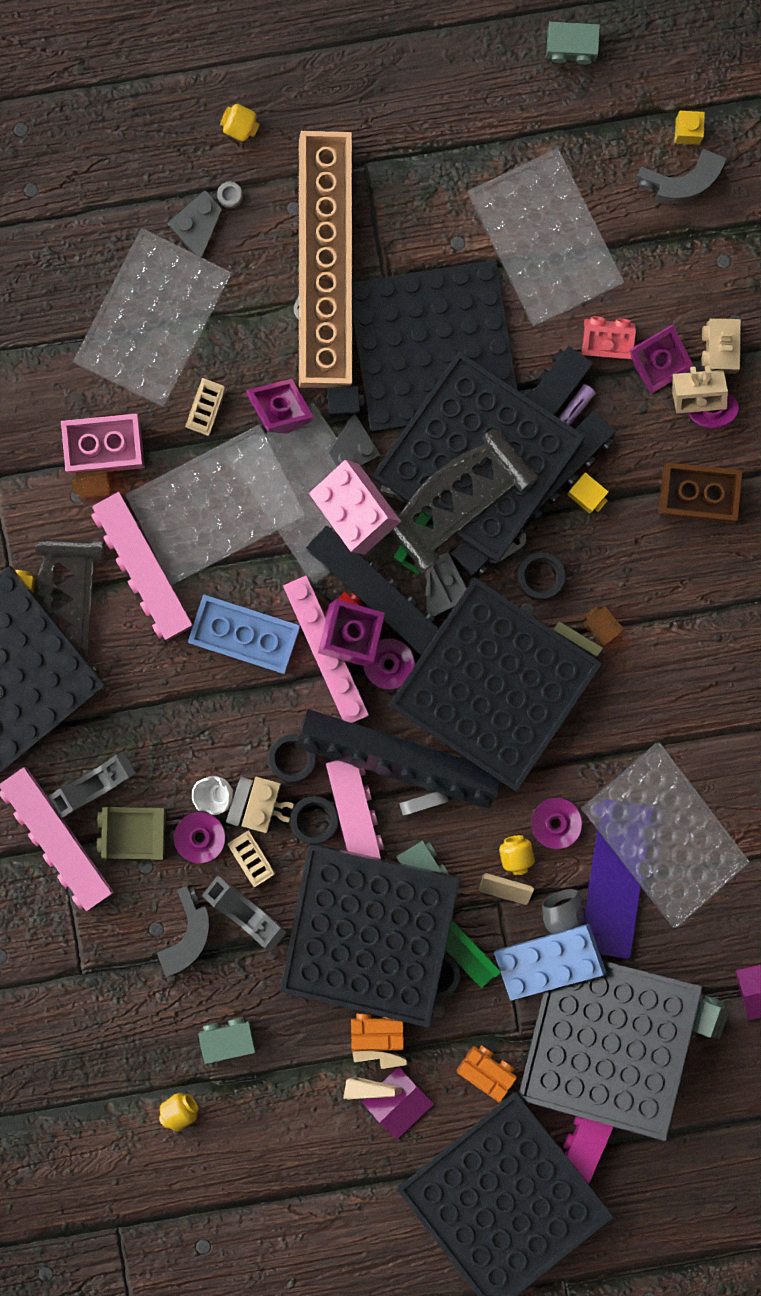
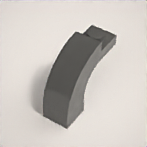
(683, 188)
(92, 785)
(244, 913)
(190, 947)

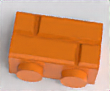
(376, 1033)
(487, 1073)

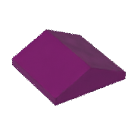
(660, 358)
(280, 406)
(750, 988)
(402, 1110)

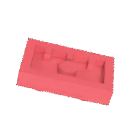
(608, 337)

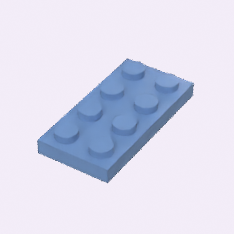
(243, 634)
(550, 962)

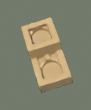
(387, 1058)

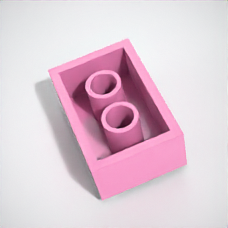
(102, 444)
(354, 507)

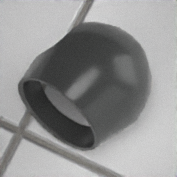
(564, 916)

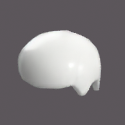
(212, 795)

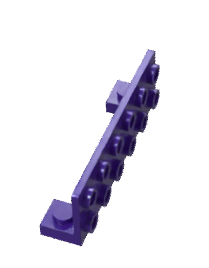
(611, 901)

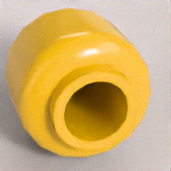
(239, 122)
(516, 854)
(178, 1112)

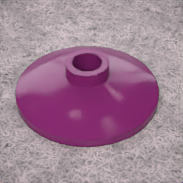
(717, 418)
(403, 664)
(569, 826)
(186, 842)

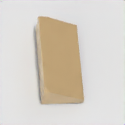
(505, 888)

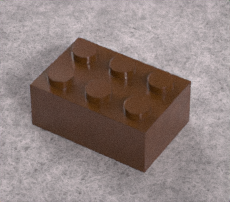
(700, 493)

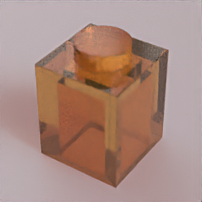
(92, 484)
(602, 625)

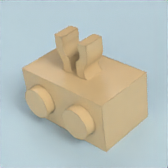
(722, 345)
(699, 391)
(262, 804)

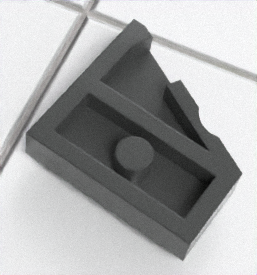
(197, 223)
(352, 445)
(443, 585)

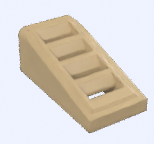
(206, 384)
(243, 863)
(363, 1088)

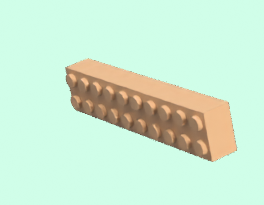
(325, 259)

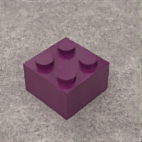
(351, 633)

